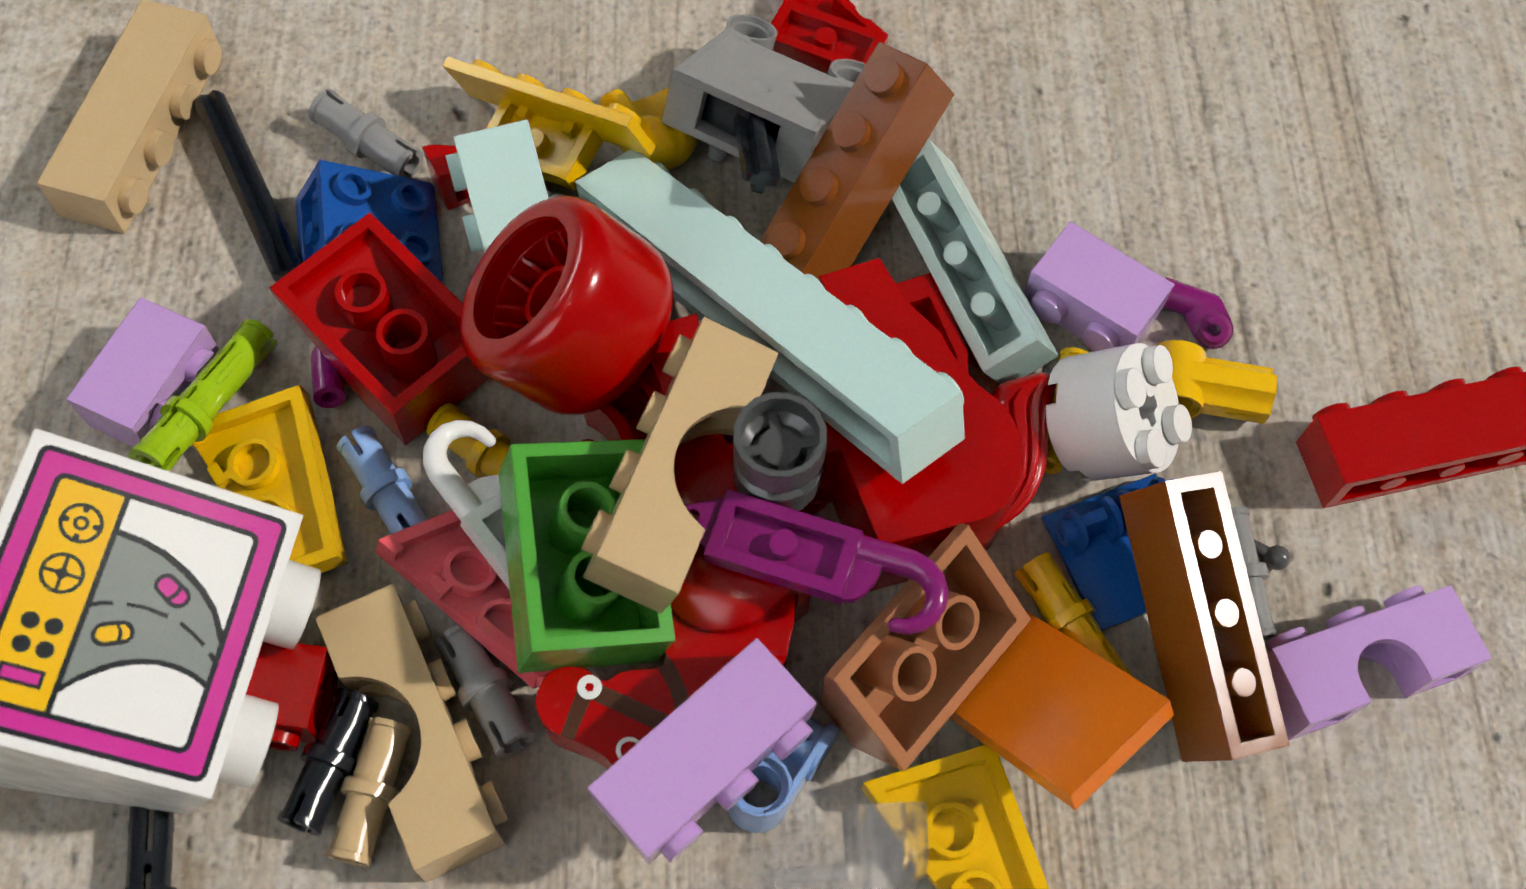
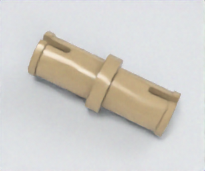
(369, 792)

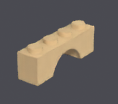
(651, 534)
(442, 807)

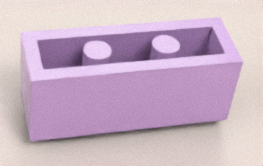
(704, 754)

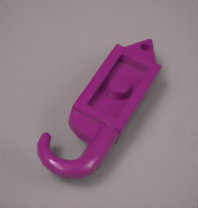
(813, 555)

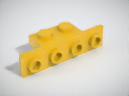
(562, 124)

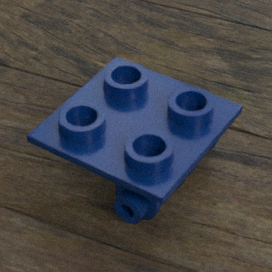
(1099, 554)

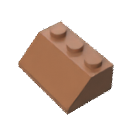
(902, 688)

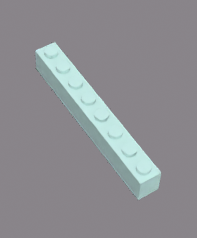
(826, 349)

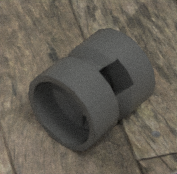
(779, 450)

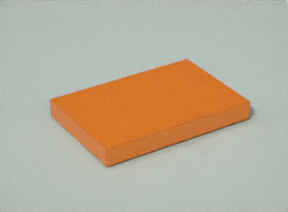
(1061, 712)

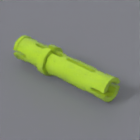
(191, 414)

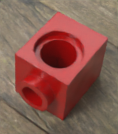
(301, 684)

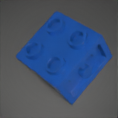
(343, 194)

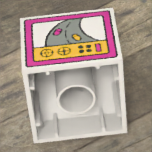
(138, 628)

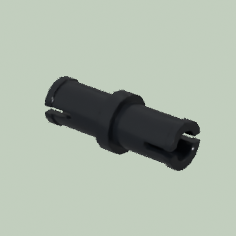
(328, 762)

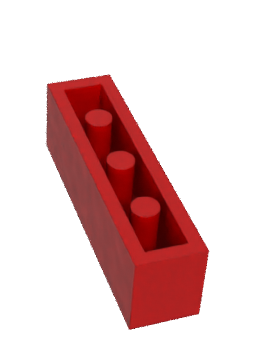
(1416, 438)

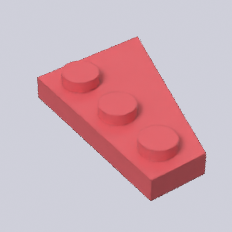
(458, 580)

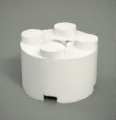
(1116, 412)

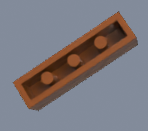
(859, 162)
(1203, 619)

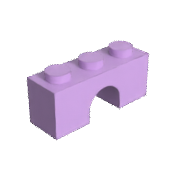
(1416, 638)

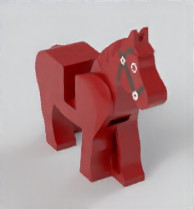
(721, 611)

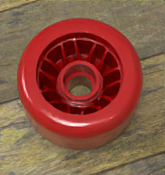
(566, 306)

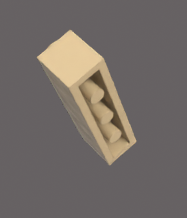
(131, 117)

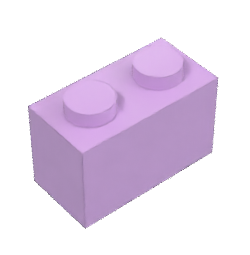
(1095, 291)
(139, 369)

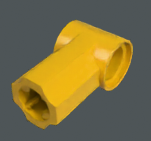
(1220, 385)

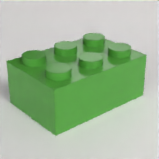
(547, 511)

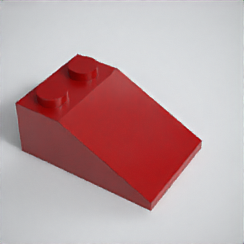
(382, 325)

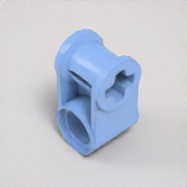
(786, 778)

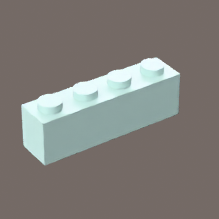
(971, 269)

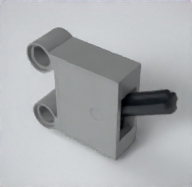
(756, 101)

